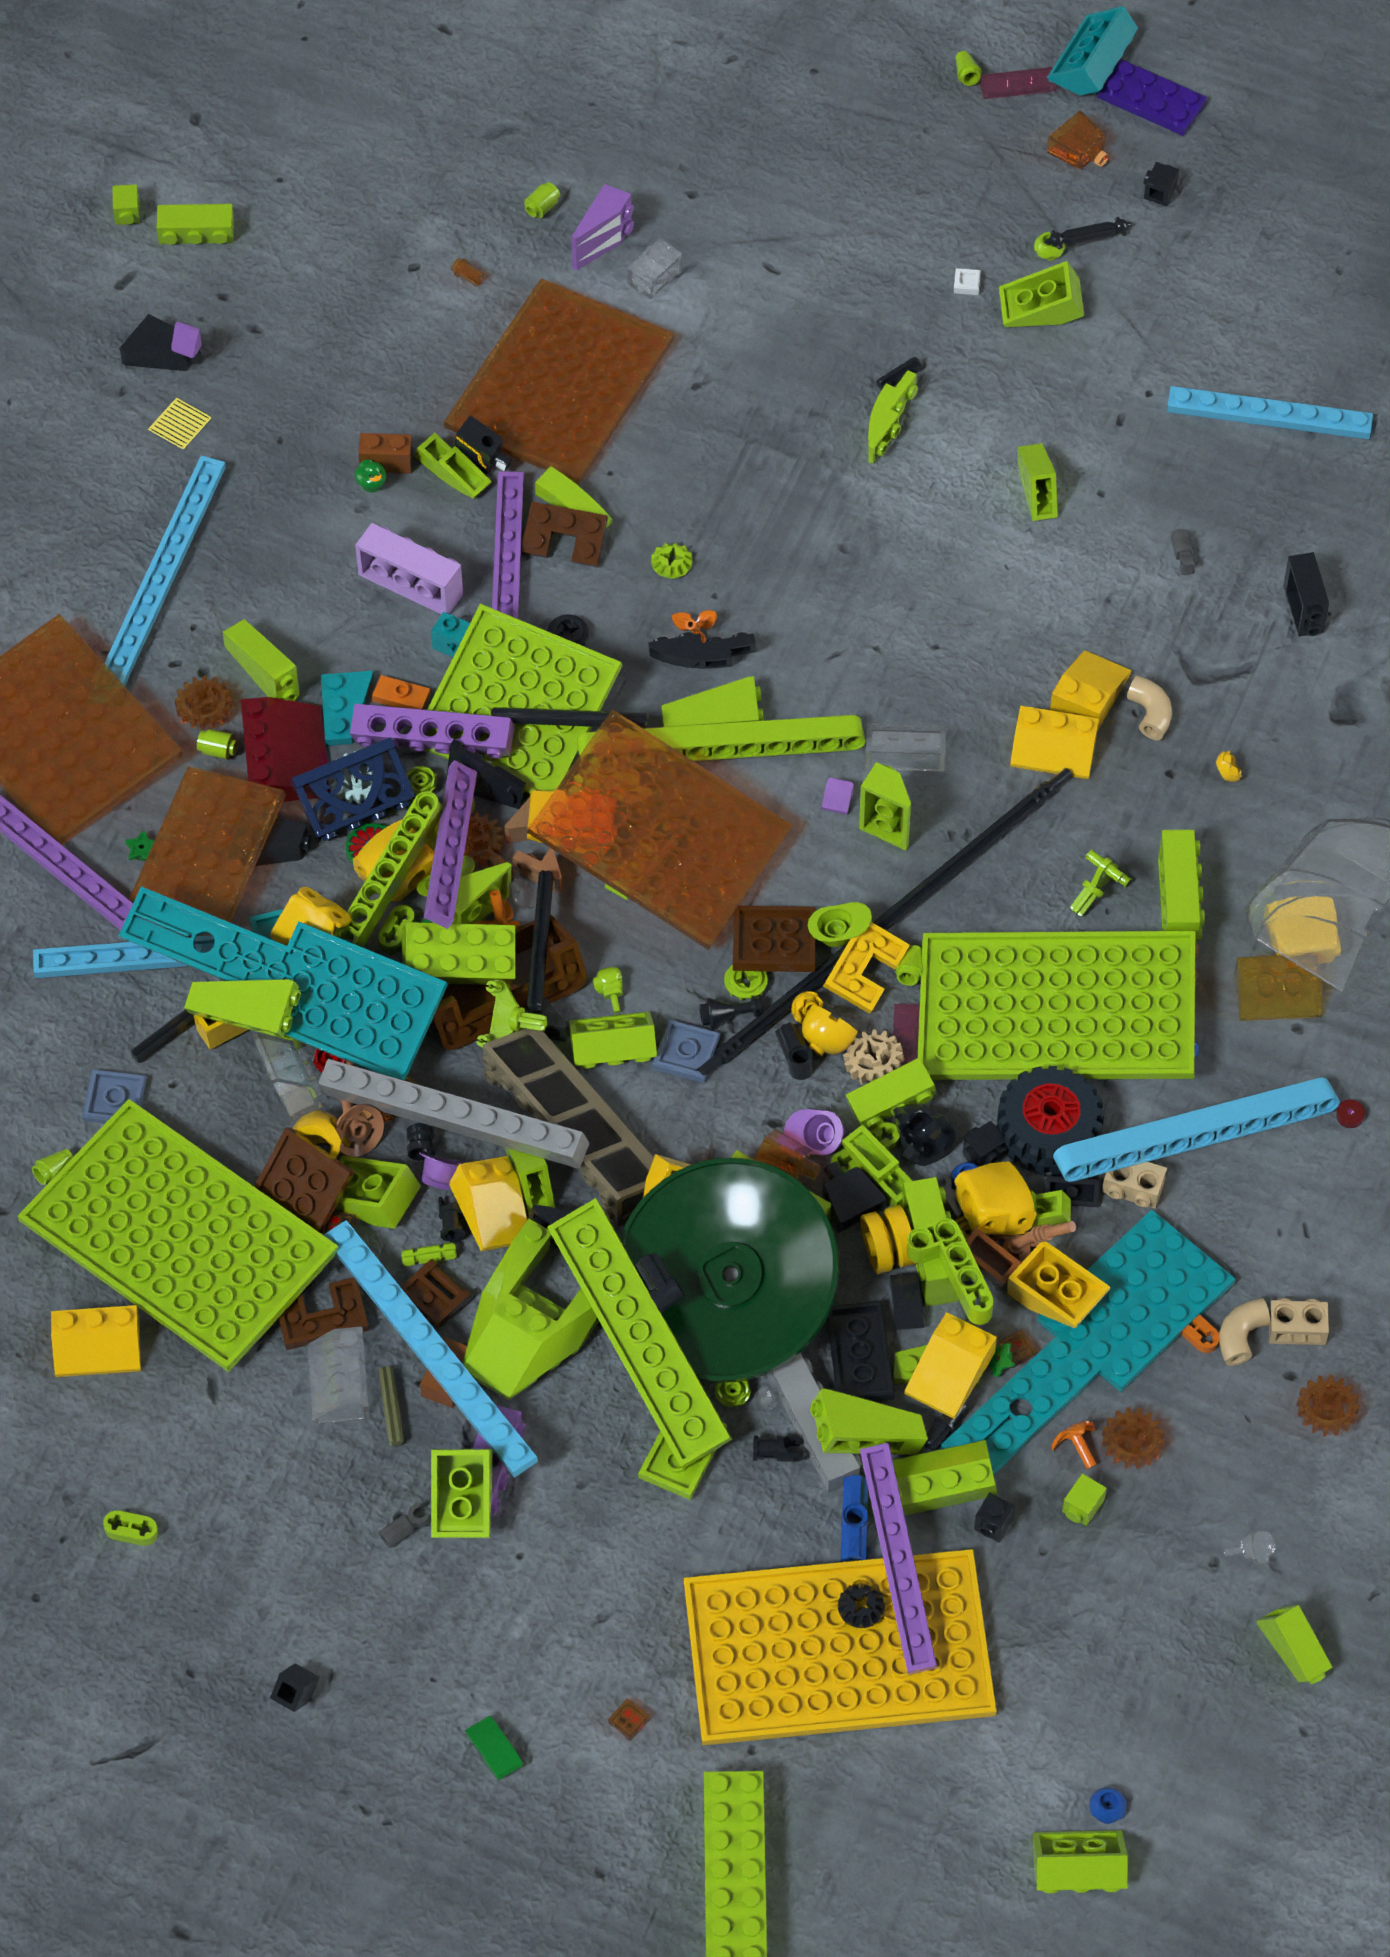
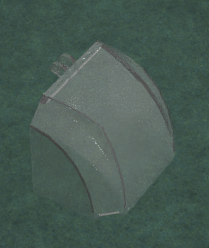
(1325, 896)

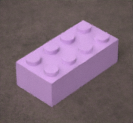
(409, 569)

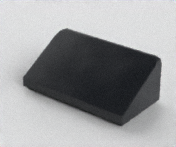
(1081, 1192)

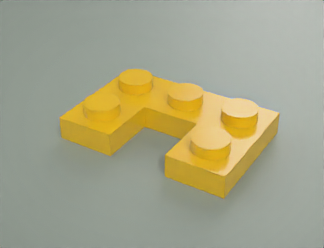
(846, 975)

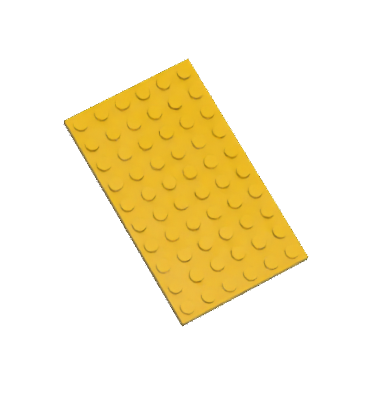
(786, 1664)

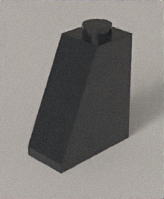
(152, 347)
(285, 842)

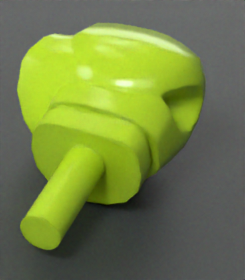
(610, 985)

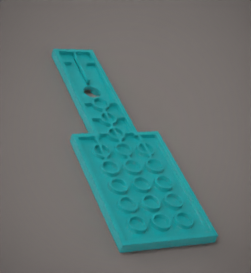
(349, 996)
(1154, 1294)

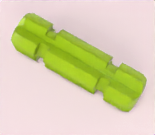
(427, 1253)

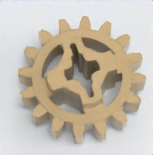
(885, 1051)

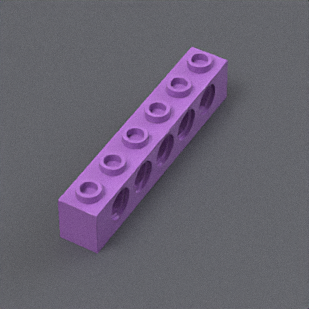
(369, 716)

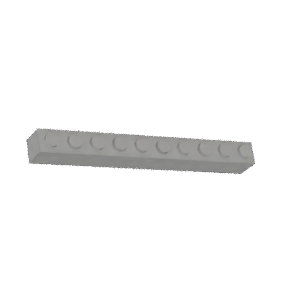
(454, 1113)
(796, 1393)

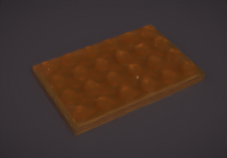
(210, 841)

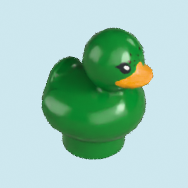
(370, 475)

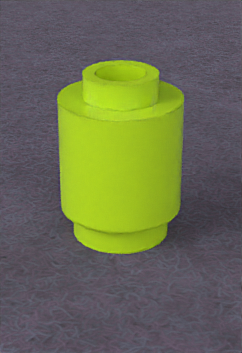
(542, 200)
(217, 744)

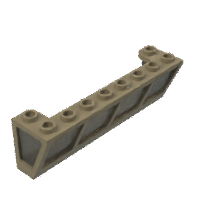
(560, 1095)

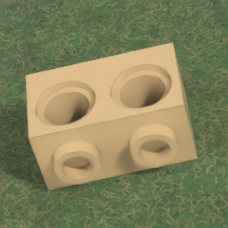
(1131, 1188)
(1298, 1330)

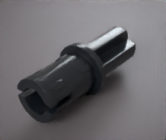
(943, 1426)

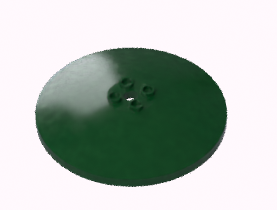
(747, 1220)

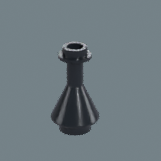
(717, 1012)

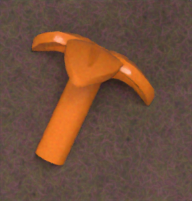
(685, 622)
(502, 911)
(1074, 1433)

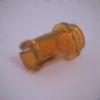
(466, 271)

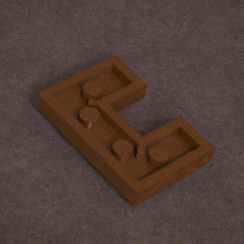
(549, 519)
(303, 1328)

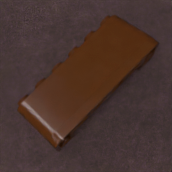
(469, 1008)

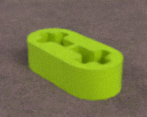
(391, 926)
(130, 1528)

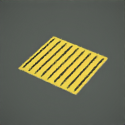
(179, 423)

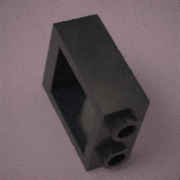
(1306, 594)

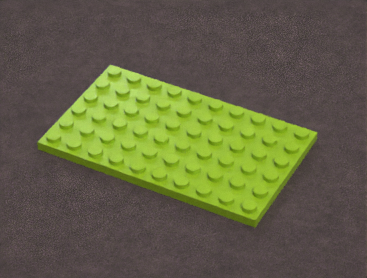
(1060, 1000)
(178, 1234)

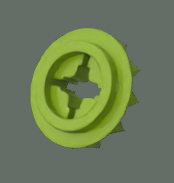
(680, 565)
(733, 980)

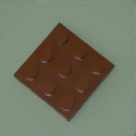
(773, 939)
(304, 1179)

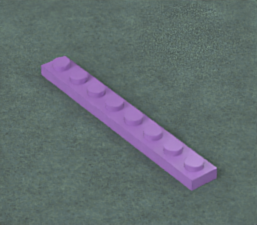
(508, 543)
(450, 845)
(63, 865)
(898, 1559)

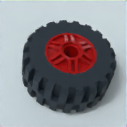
(1045, 1113)

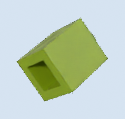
(126, 204)
(1084, 1500)

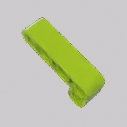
(957, 1272)

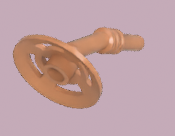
(357, 1128)
(1020, 1245)

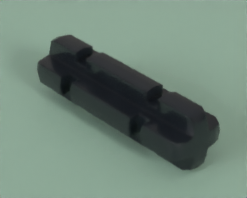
(894, 376)

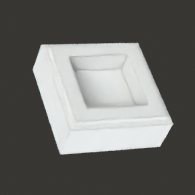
(967, 281)

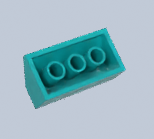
(1094, 51)

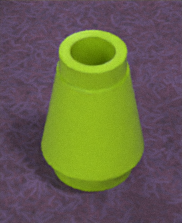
(967, 69)
(910, 967)
(49, 1166)

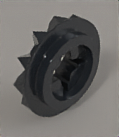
(573, 624)
(865, 1616)

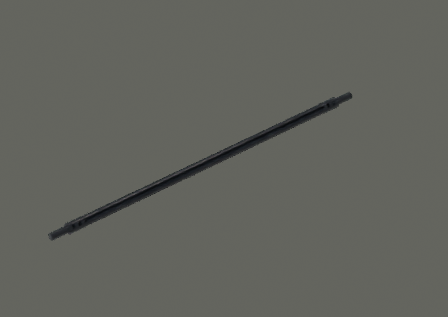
(889, 918)

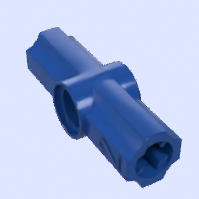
(854, 1504)

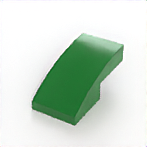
(494, 1748)

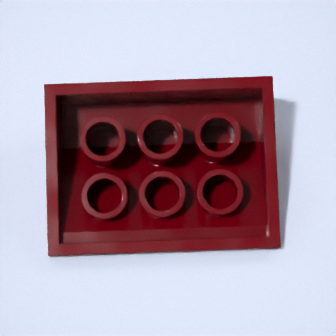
(282, 742)

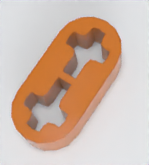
(1195, 1338)

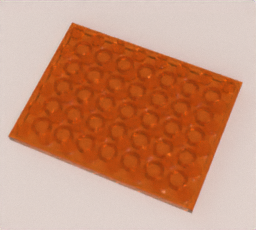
(561, 379)
(72, 732)
(659, 829)

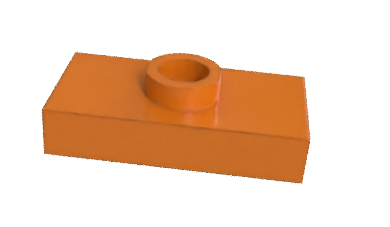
(400, 694)

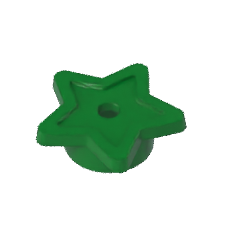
(134, 844)
(1005, 1361)

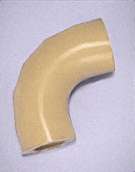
(1156, 704)
(1236, 1329)

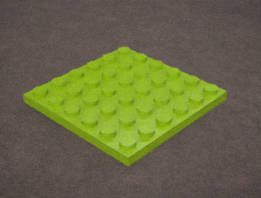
(525, 667)

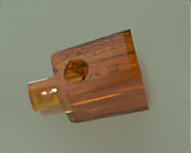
(1078, 142)
(778, 1149)

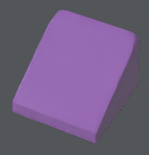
(186, 340)
(838, 795)

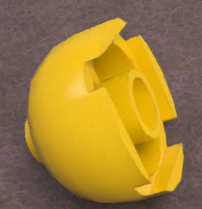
(826, 1032)

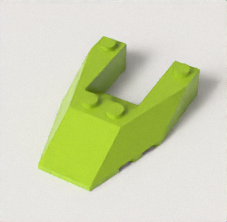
(518, 1330)

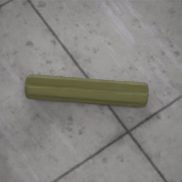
(391, 1406)

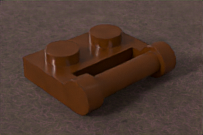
(430, 1300)

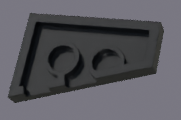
(491, 782)

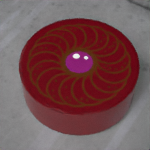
(1350, 1113)

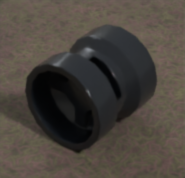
(420, 1140)

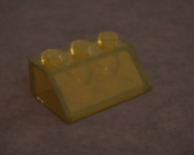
(1276, 989)

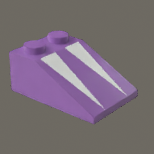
(602, 226)

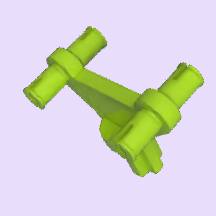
(1103, 875)
(508, 1014)

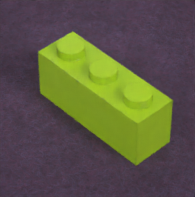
(195, 223)
(900, 1087)

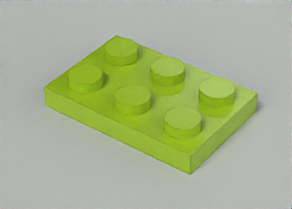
(665, 1472)

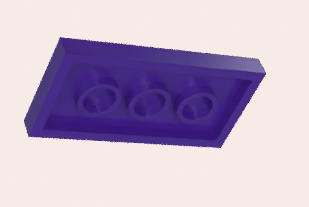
(1152, 97)

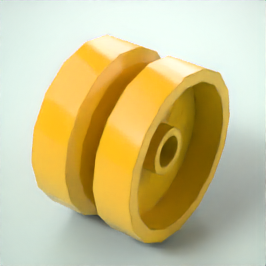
(886, 1239)

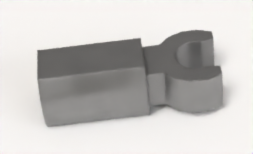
(1183, 550)
(951, 1203)
(403, 1526)

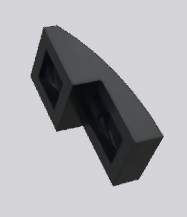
(906, 1301)

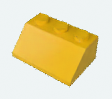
(1054, 741)
(96, 1341)

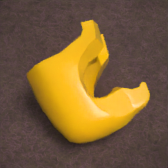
(320, 1128)

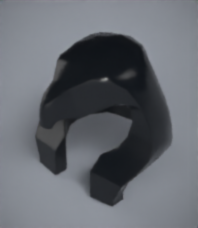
(923, 1134)

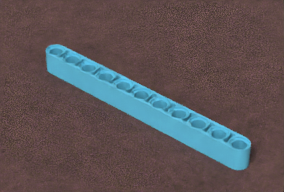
(1195, 1129)

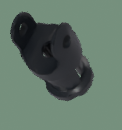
(451, 1221)
(777, 1448)

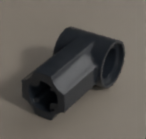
(795, 1050)
(663, 1287)

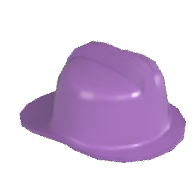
(816, 1129)
(439, 1171)

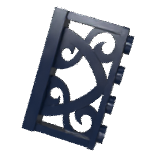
(373, 758)

